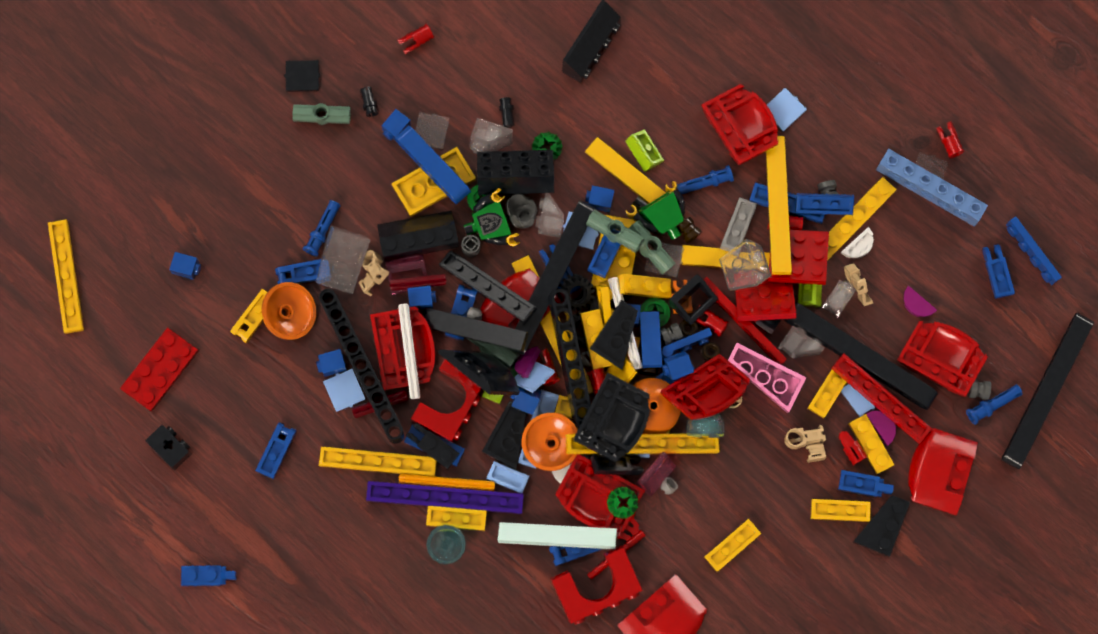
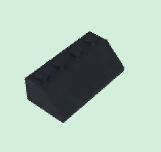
(591, 42)
(418, 236)

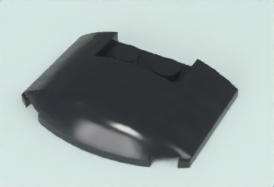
(483, 370)
(614, 419)

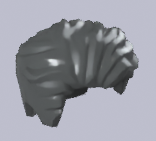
(521, 211)

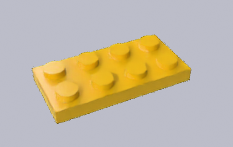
(419, 191)
(623, 261)

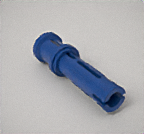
(713, 178)
(318, 236)
(987, 407)

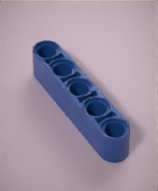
(432, 164)

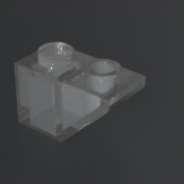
(551, 218)
(839, 297)
(800, 345)

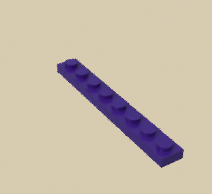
(444, 497)

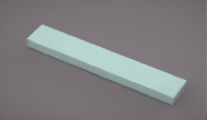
(557, 535)

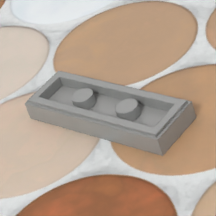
(738, 224)

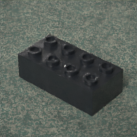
(515, 172)

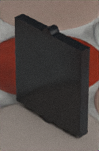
(302, 75)

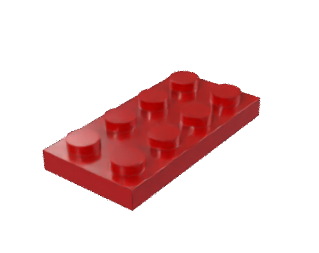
(159, 369)

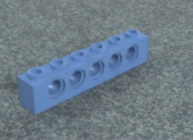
(931, 187)

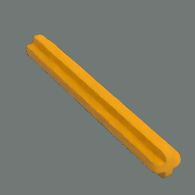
(446, 482)

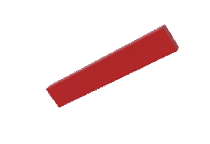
(747, 326)
(881, 398)

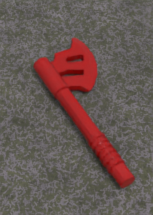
(630, 542)

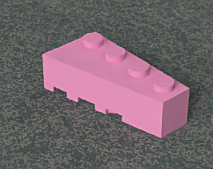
(770, 377)

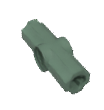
(309, 113)
(605, 224)
(658, 256)
(504, 355)

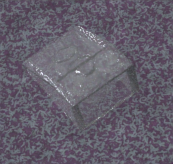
(342, 259)

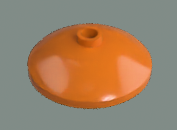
(298, 306)
(666, 414)
(538, 434)

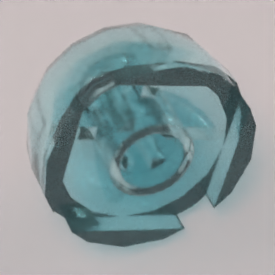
(710, 427)
(446, 544)

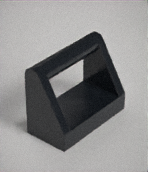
(685, 292)

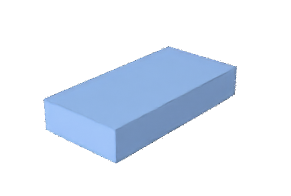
(508, 477)

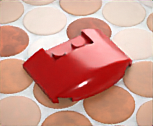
(742, 123)
(521, 283)
(390, 347)
(943, 356)
(707, 390)
(941, 470)
(587, 493)
(667, 611)

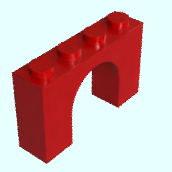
(449, 425)
(623, 586)

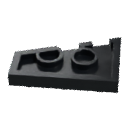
(615, 335)
(506, 437)
(884, 527)

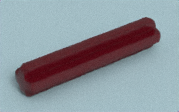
(405, 283)
(366, 408)

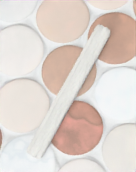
(632, 349)
(409, 351)

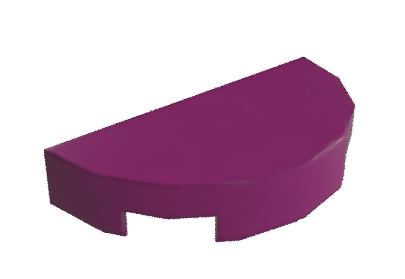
(916, 304)
(526, 362)
(883, 425)

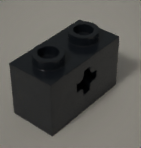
(158, 442)

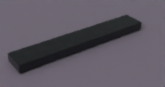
(488, 286)
(476, 329)

